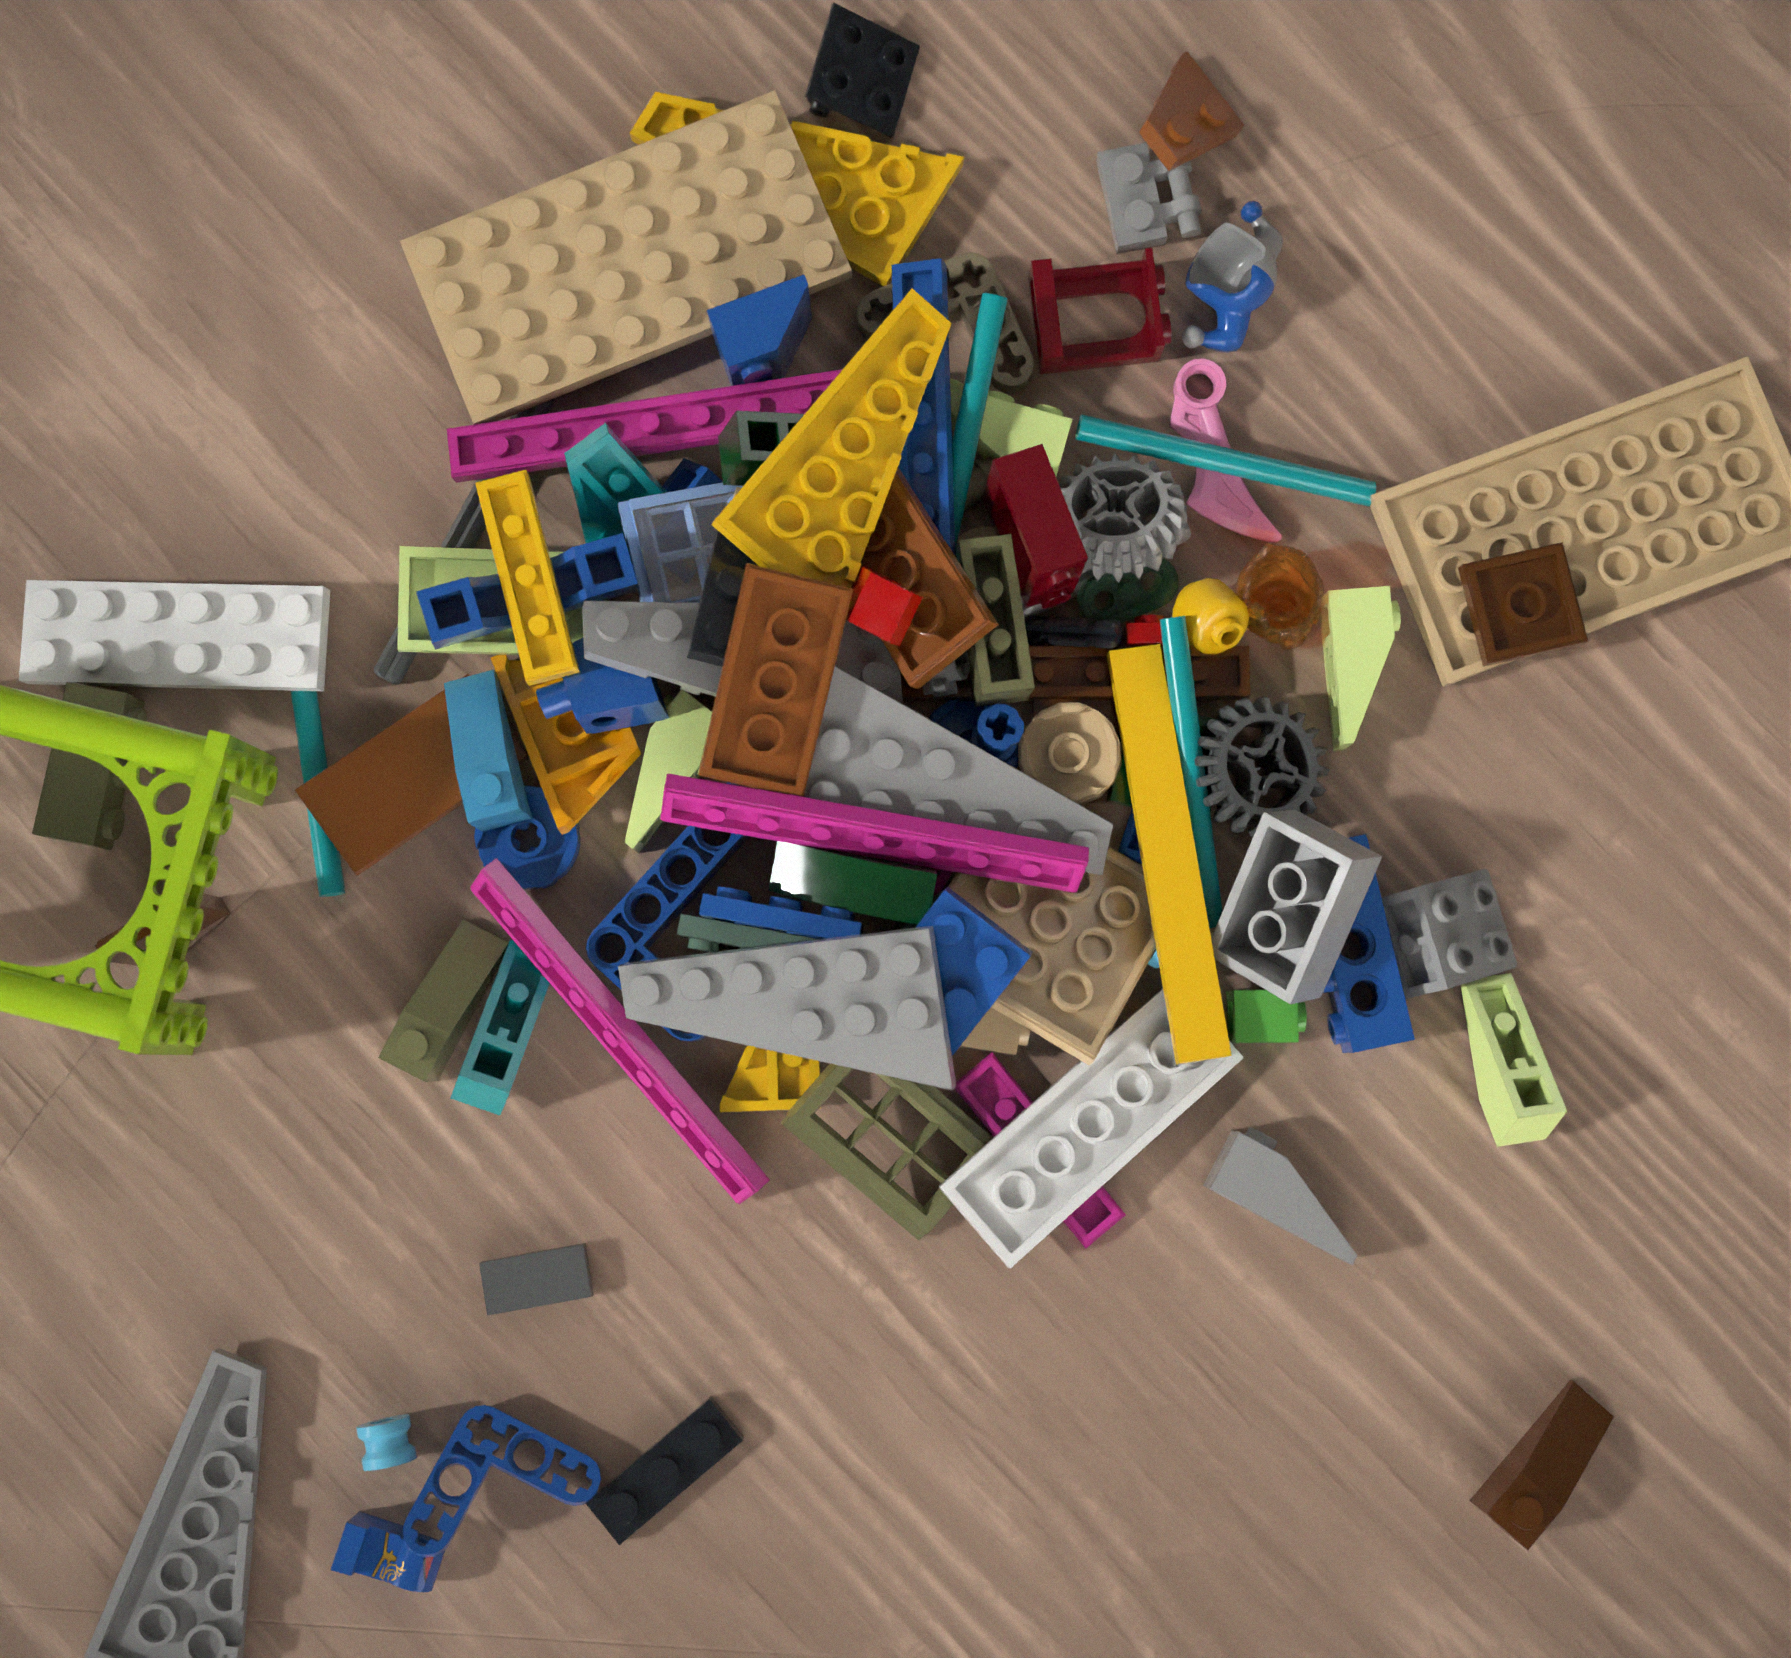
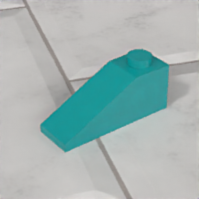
(502, 1033)

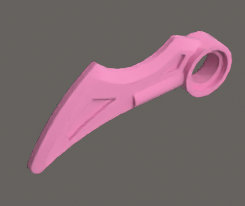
(1216, 495)

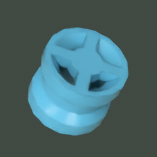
(386, 1442)

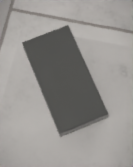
(536, 1279)

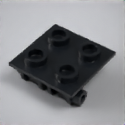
(861, 71)

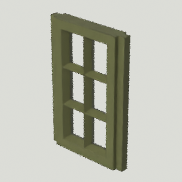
(859, 1169)

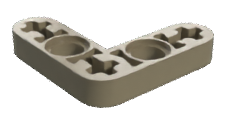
(967, 302)

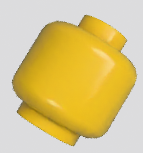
(1213, 615)

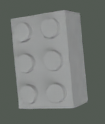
(1293, 905)

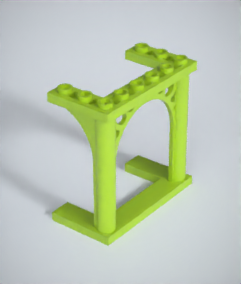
(214, 769)

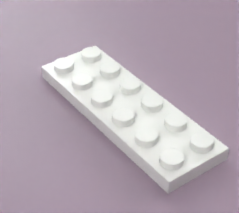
(175, 635)
(1080, 1133)

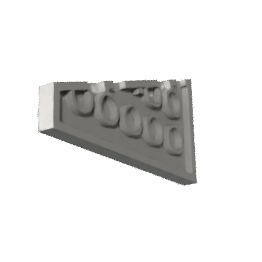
(657, 637)
(905, 764)
(833, 1000)
(192, 1552)

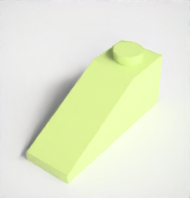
(1356, 640)
(671, 748)
(1509, 1063)

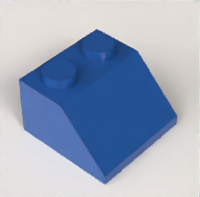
(761, 331)

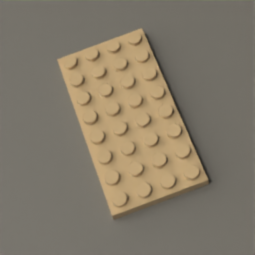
(622, 258)
(1640, 494)

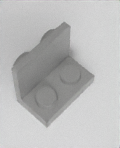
(1448, 933)

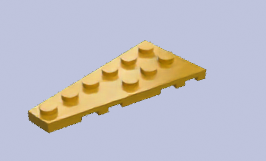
(870, 189)
(831, 474)

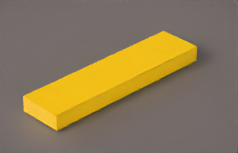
(527, 577)

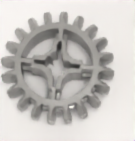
(1120, 501)

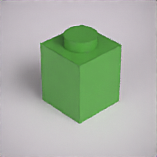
(1263, 1018)

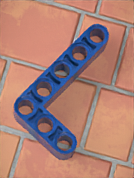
(673, 901)

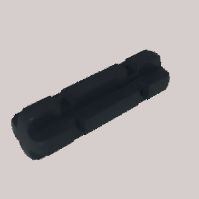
(1073, 631)

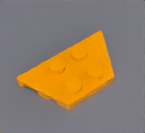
(569, 762)

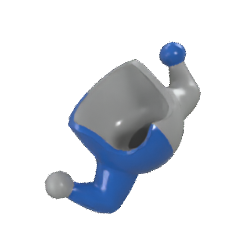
(1233, 277)

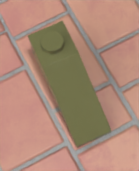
(444, 1003)

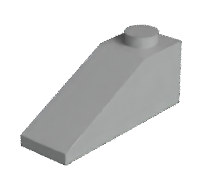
(1270, 1187)

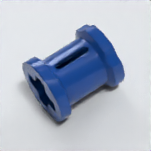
(1005, 719)

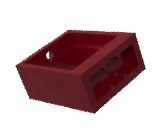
(1030, 506)

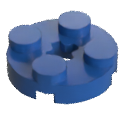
(540, 865)

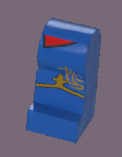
(380, 1552)

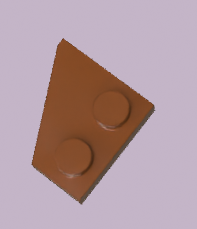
(1188, 116)

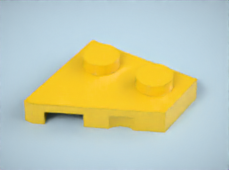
(768, 1081)

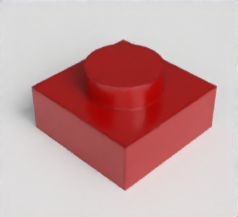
(1143, 631)

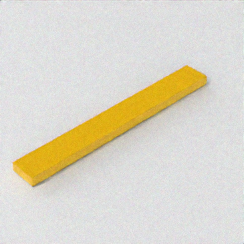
(1168, 855)

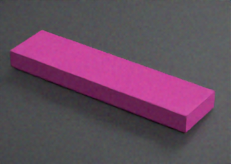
(997, 1102)

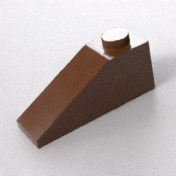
(1544, 1466)

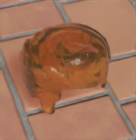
(1281, 595)

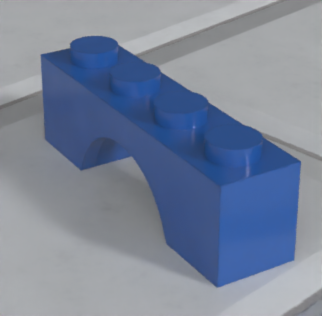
(478, 606)

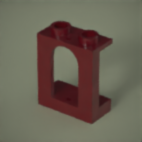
(1136, 278)

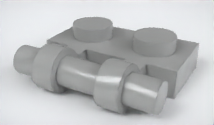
(1133, 199)

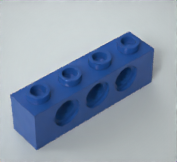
(1387, 1017)

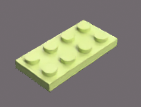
(434, 566)

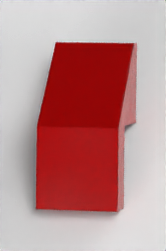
(882, 605)

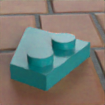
(601, 477)

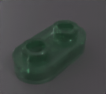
(1128, 597)

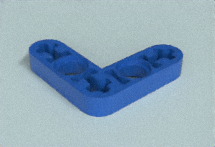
(479, 1460)

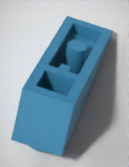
(485, 753)

